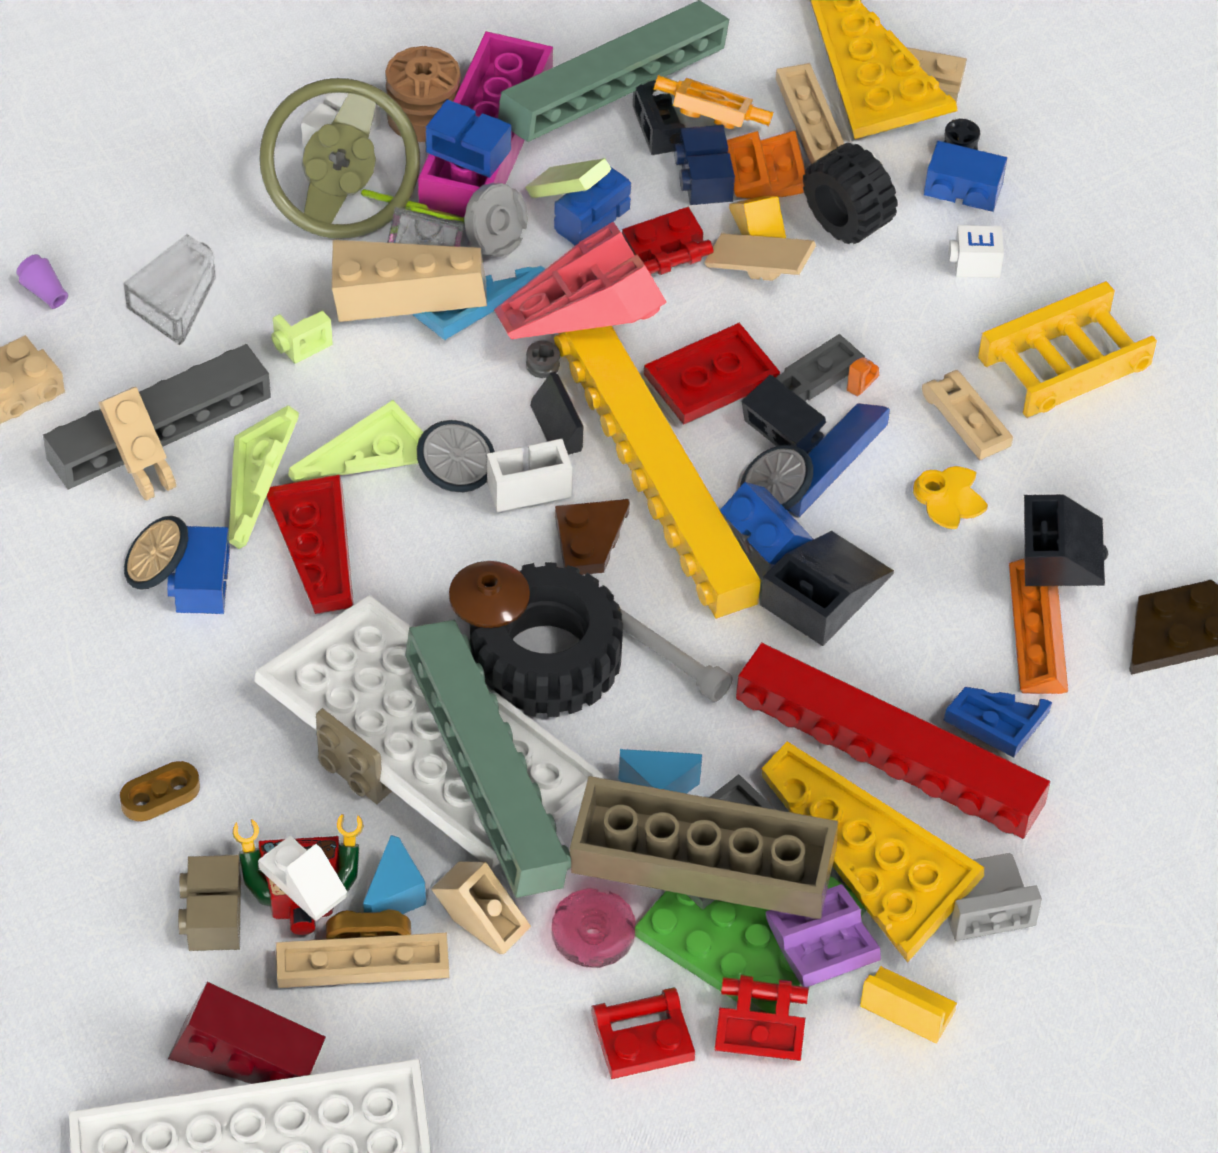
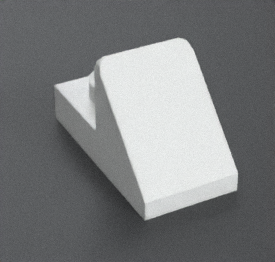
(304, 876)

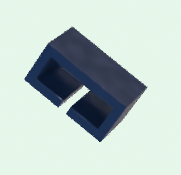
(705, 169)

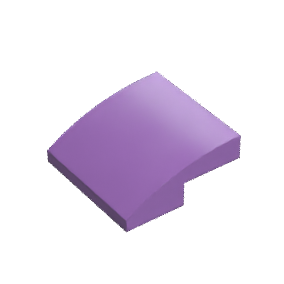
(825, 945)

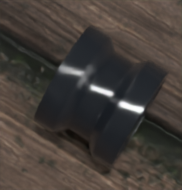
(962, 133)

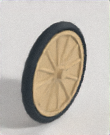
(156, 552)

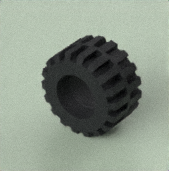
(850, 193)

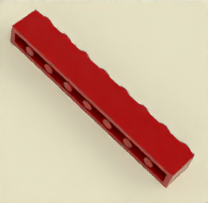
(892, 740)

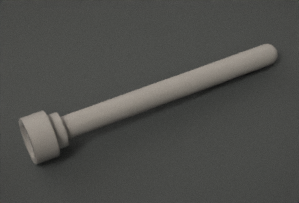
(713, 681)

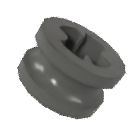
(542, 349)

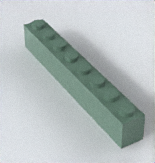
(612, 70)
(487, 759)

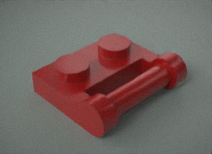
(646, 1045)

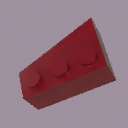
(244, 1040)

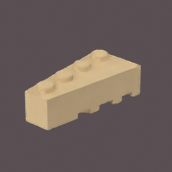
(404, 279)

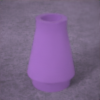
(40, 279)

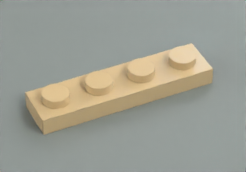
(809, 110)
(362, 960)

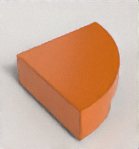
(861, 375)

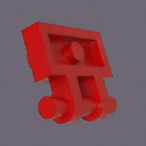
(668, 241)
(760, 1032)

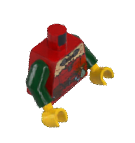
(342, 857)

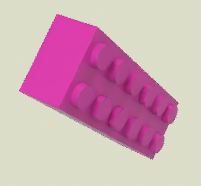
(495, 67)

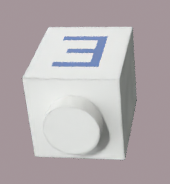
(977, 251)

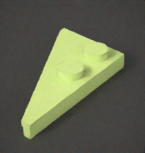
(377, 442)
(254, 466)

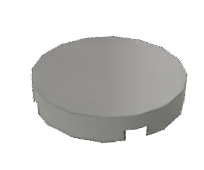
(495, 219)

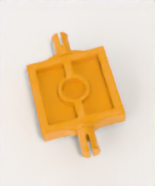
(721, 105)

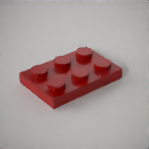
(710, 373)

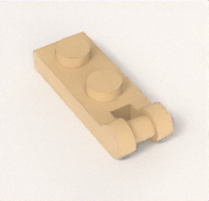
(968, 414)

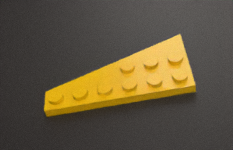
(892, 863)

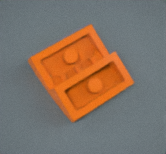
(767, 165)

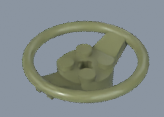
(347, 135)

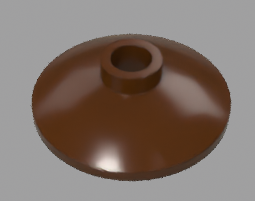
(489, 605)

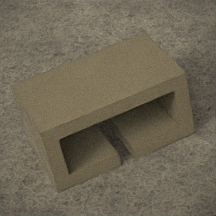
(212, 903)

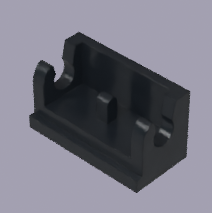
(656, 118)
(783, 415)

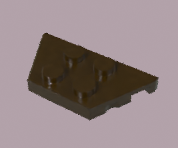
(1175, 626)

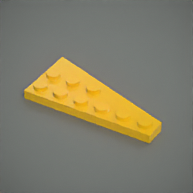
(875, 71)

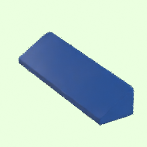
(841, 448)

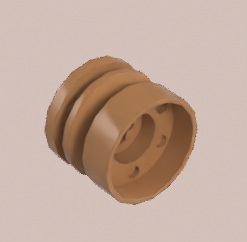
(421, 83)

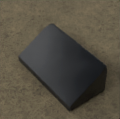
(557, 414)

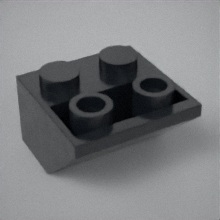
(1062, 543)

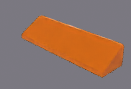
(1037, 635)

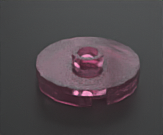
(598, 911)

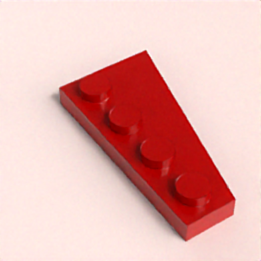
(316, 536)

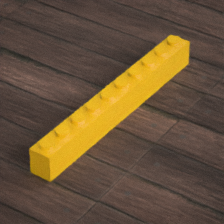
(661, 470)

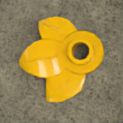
(951, 495)

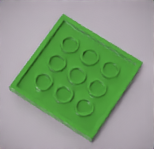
(720, 941)

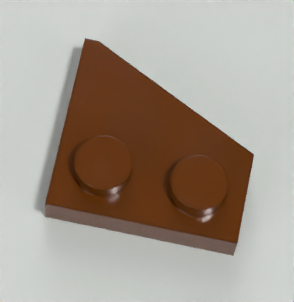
(590, 533)

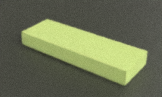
(568, 178)

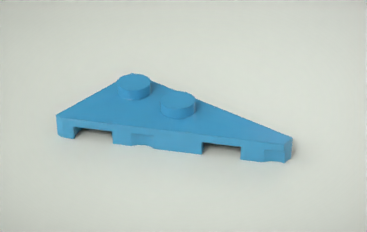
(452, 321)

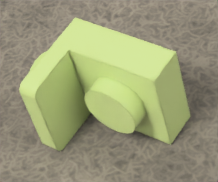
(303, 338)

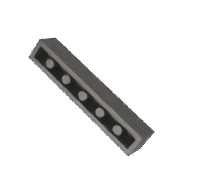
(176, 410)

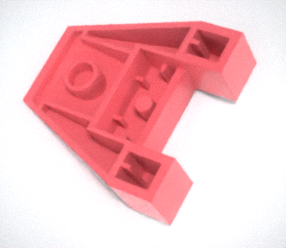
(584, 289)

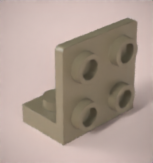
(350, 757)

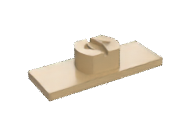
(760, 255)

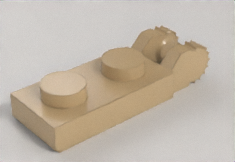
(136, 440)

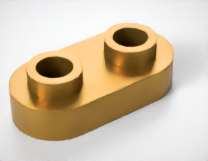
(158, 791)
(357, 925)

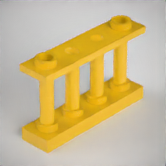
(1064, 319)

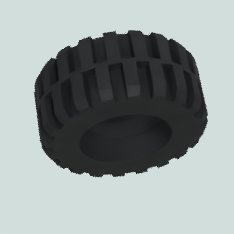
(560, 679)

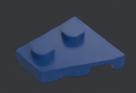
(996, 718)

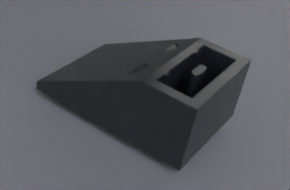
(822, 585)

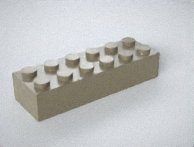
(704, 847)

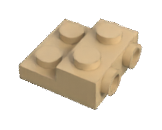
(26, 378)

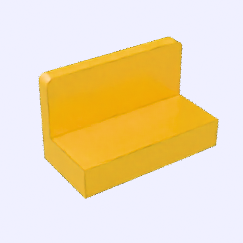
(907, 1004)

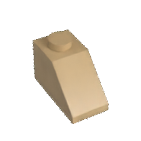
(481, 905)

